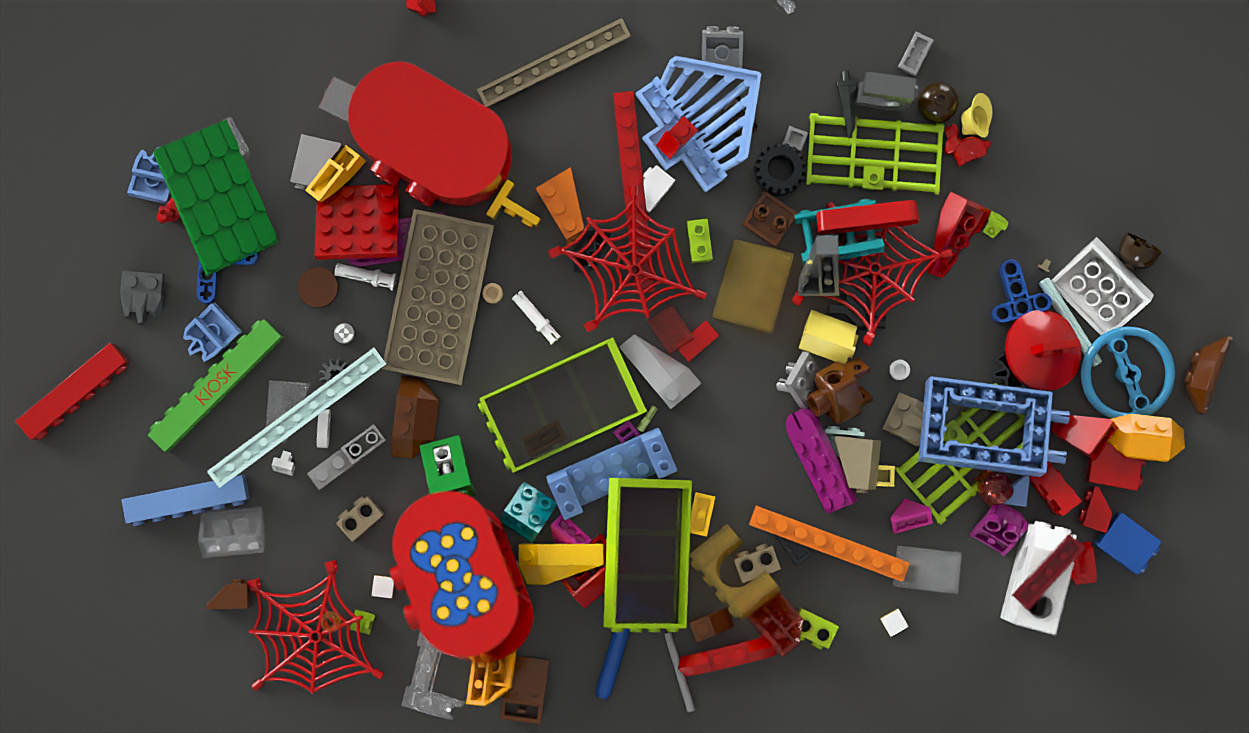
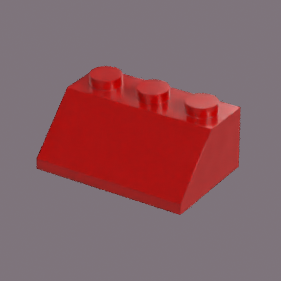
(588, 584)

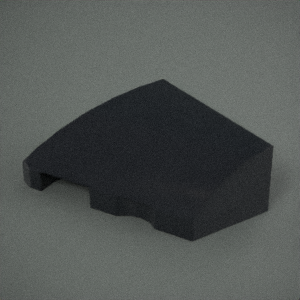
(589, 251)

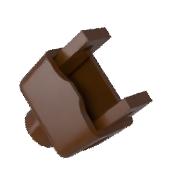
(838, 391)

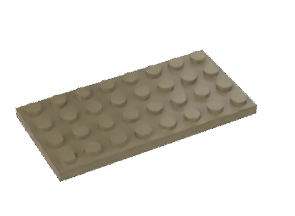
(437, 297)

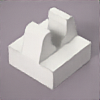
(284, 464)

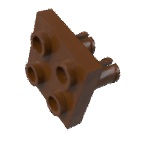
(769, 218)

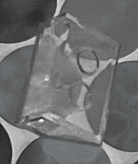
(232, 532)

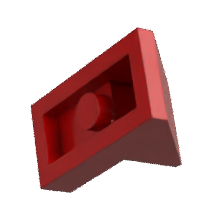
(677, 137)

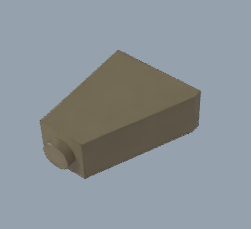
(859, 462)

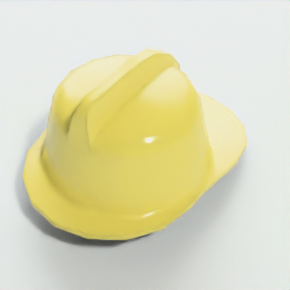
(978, 117)

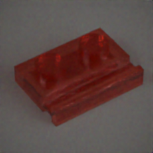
(671, 329)

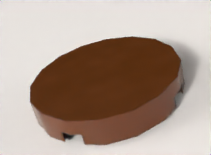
(318, 287)

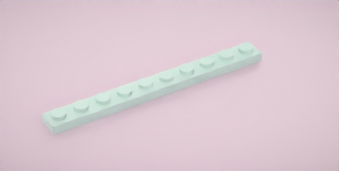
(296, 417)

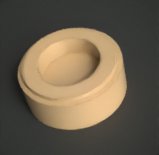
(492, 293)

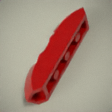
(725, 657)

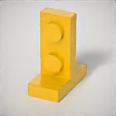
(510, 207)

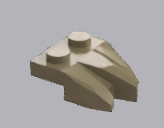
(905, 419)

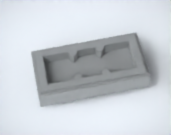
(915, 54)

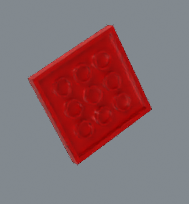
(358, 223)

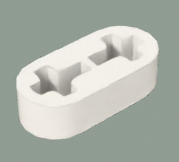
(323, 429)

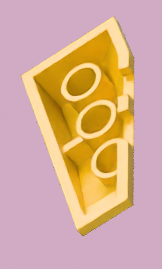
(552, 562)

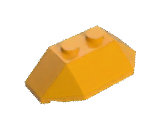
(1148, 437)
(490, 680)

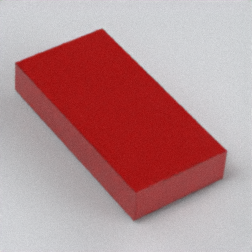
(703, 337)

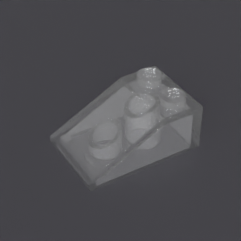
(930, 569)

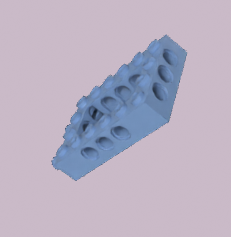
(1033, 403)

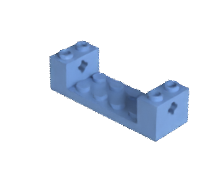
(590, 477)

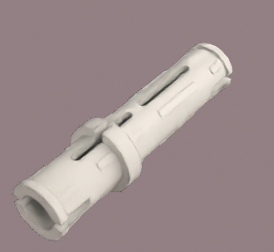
(535, 316)

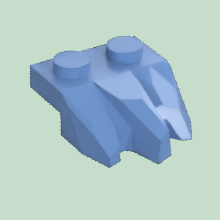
(148, 180)
(211, 332)

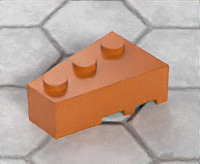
(563, 204)

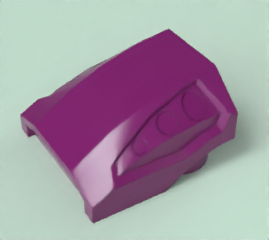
(1000, 528)

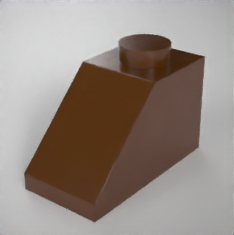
(232, 596)
(711, 624)

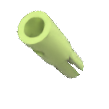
(646, 420)

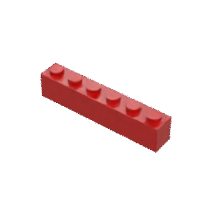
(73, 391)

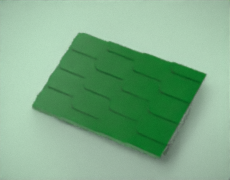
(215, 197)

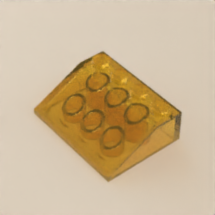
(753, 286)

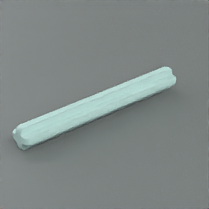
(1063, 310)

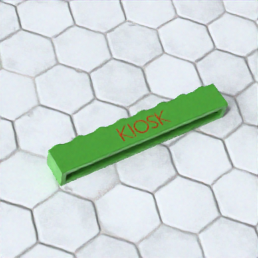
(215, 385)

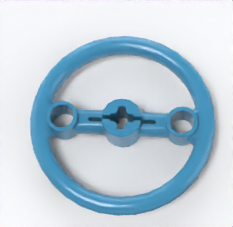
(1124, 366)

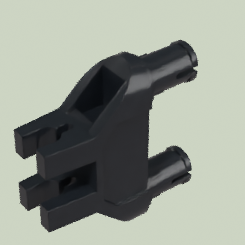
(851, 315)

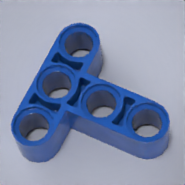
(1013, 299)

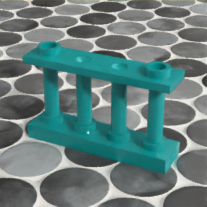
(852, 248)

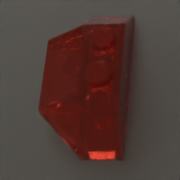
(778, 624)

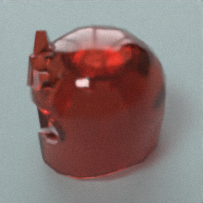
(994, 487)

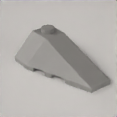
(663, 373)

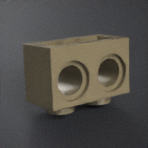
(363, 522)
(757, 566)

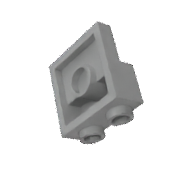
(723, 46)

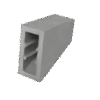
(311, 158)

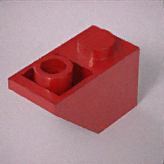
(1096, 511)

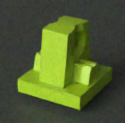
(995, 224)

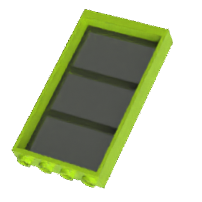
(581, 392)
(647, 554)

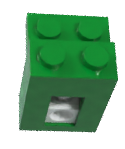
(449, 482)

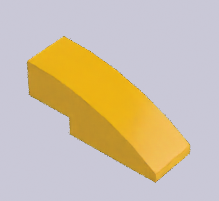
(335, 174)

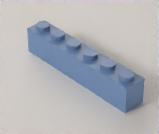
(184, 499)

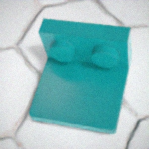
(527, 512)

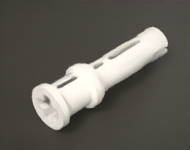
(375, 277)

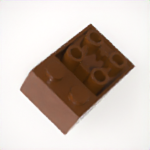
(527, 694)

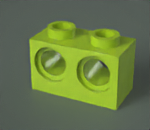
(699, 241)
(816, 624)

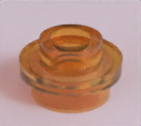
(325, 621)

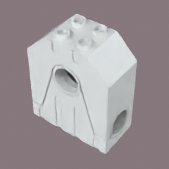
(1033, 548)

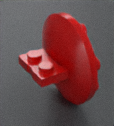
(1043, 350)

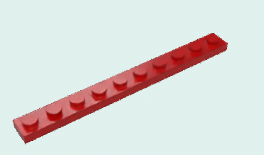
(632, 173)

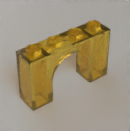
(744, 599)

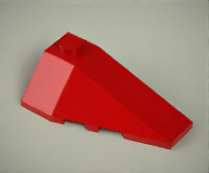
(956, 226)

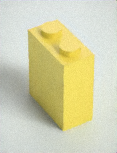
(829, 337)

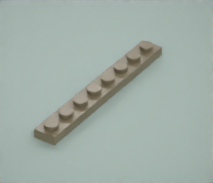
(554, 63)

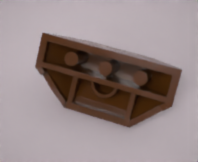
(1205, 373)
(414, 417)

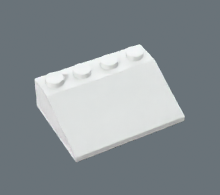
(1101, 288)

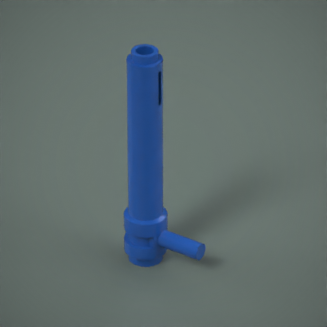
(612, 663)

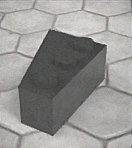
(821, 270)

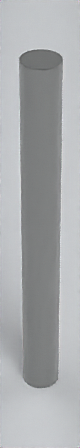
(680, 676)

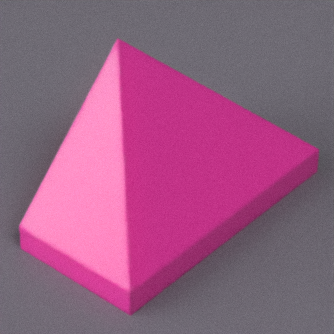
(910, 516)
(567, 532)

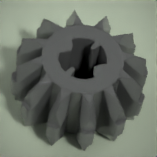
(329, 369)

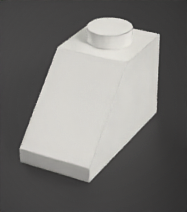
(655, 186)

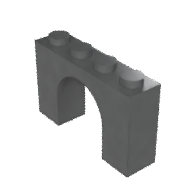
(886, 91)

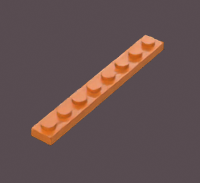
(829, 543)

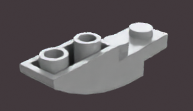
(346, 457)

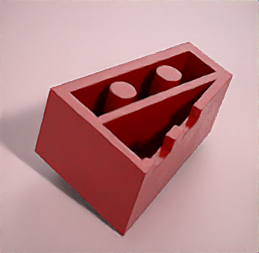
(1055, 491)

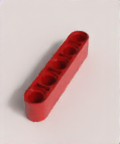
(867, 217)

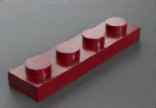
(1048, 571)

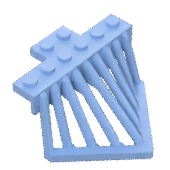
(667, 113)

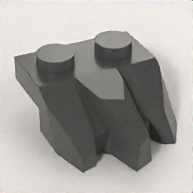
(142, 294)

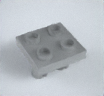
(800, 379)

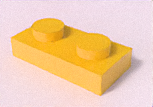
(701, 513)

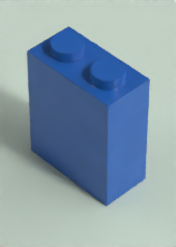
(1128, 543)

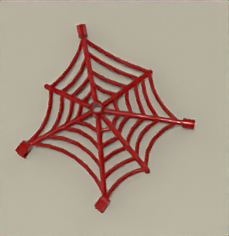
(593, 324)
(870, 336)
(332, 568)

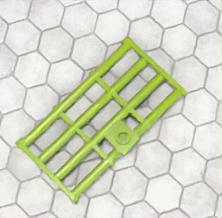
(874, 169)
(954, 432)

